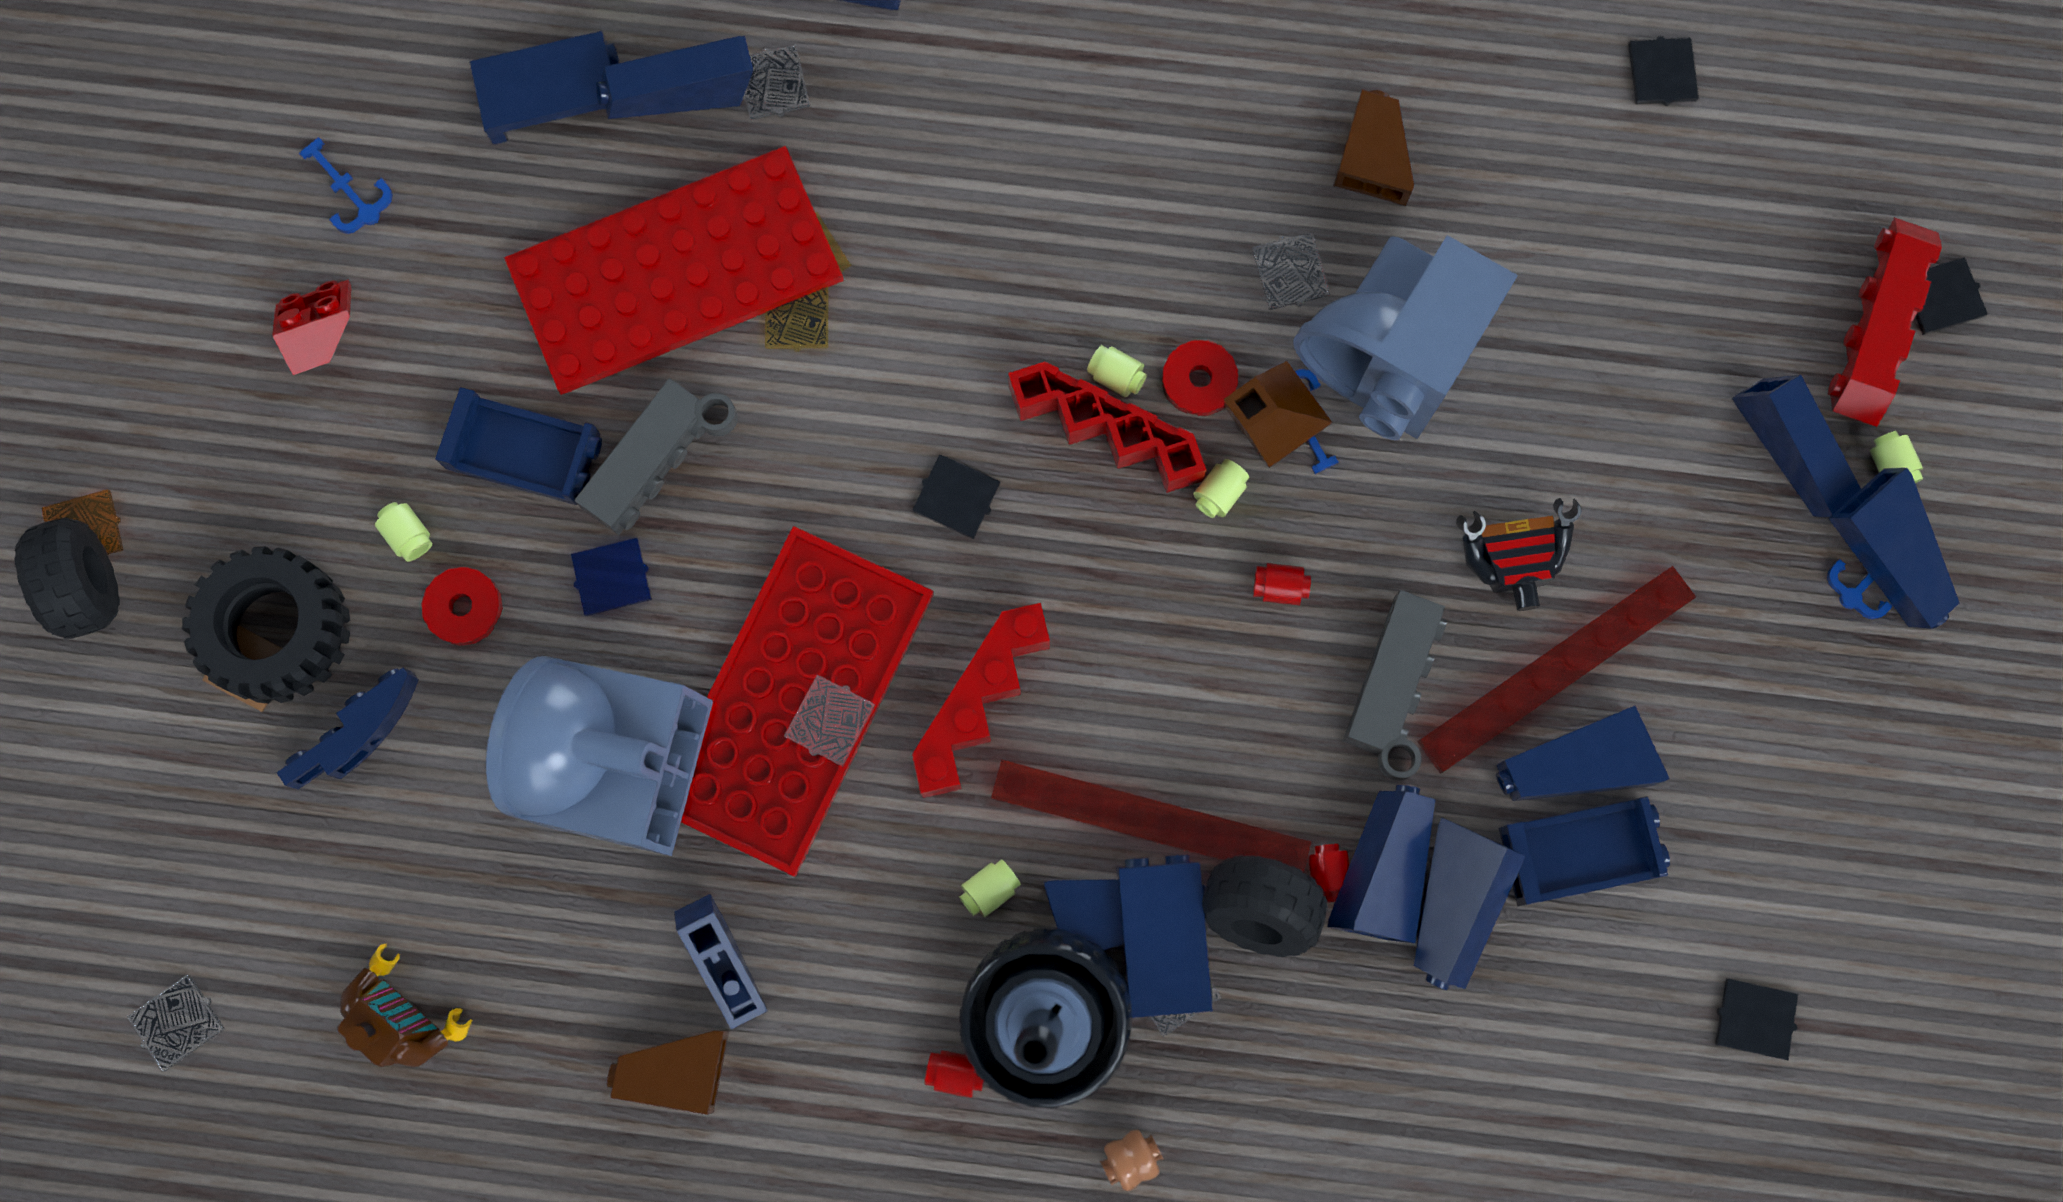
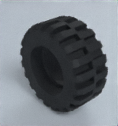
(231, 591)

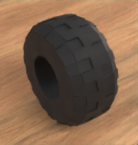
(66, 578)
(1264, 906)

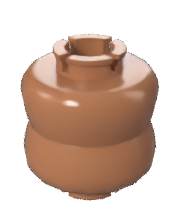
(1131, 1160)

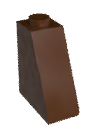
(1377, 151)
(673, 1074)

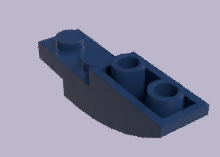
(366, 724)

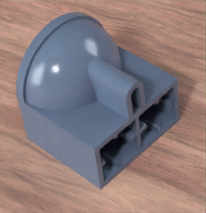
(1404, 332)
(596, 752)

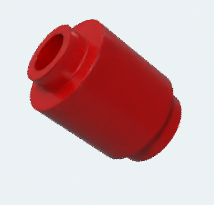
(1281, 584)
(1329, 869)
(952, 1074)

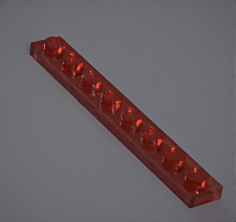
(1556, 669)
(1142, 817)

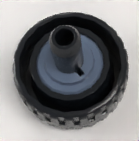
(1046, 1018)

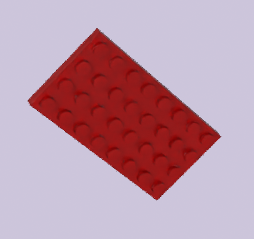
(673, 270)
(812, 618)

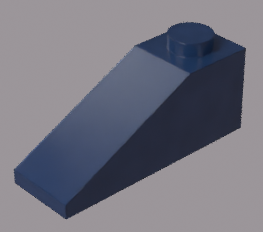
(719, 961)

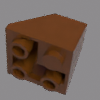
(1276, 412)

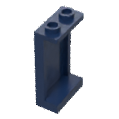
(540, 83)
(518, 447)
(1587, 851)
(1164, 937)

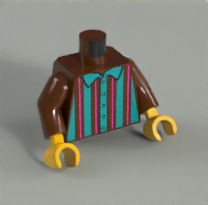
(387, 1025)

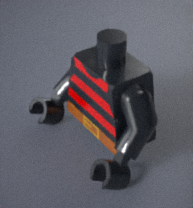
(1520, 552)

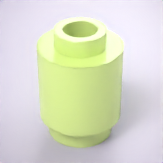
(1117, 371)
(1896, 452)
(1221, 489)
(403, 531)
(989, 888)

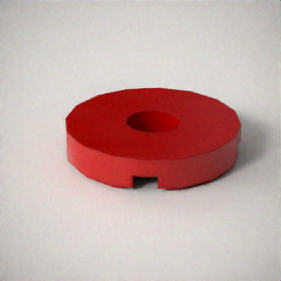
(1199, 356)
(439, 602)

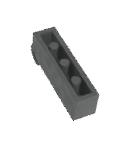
(648, 452)
(1392, 681)

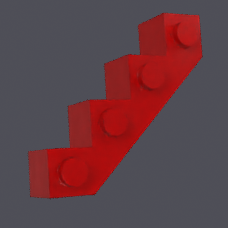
(1885, 330)
(1091, 412)
(986, 679)

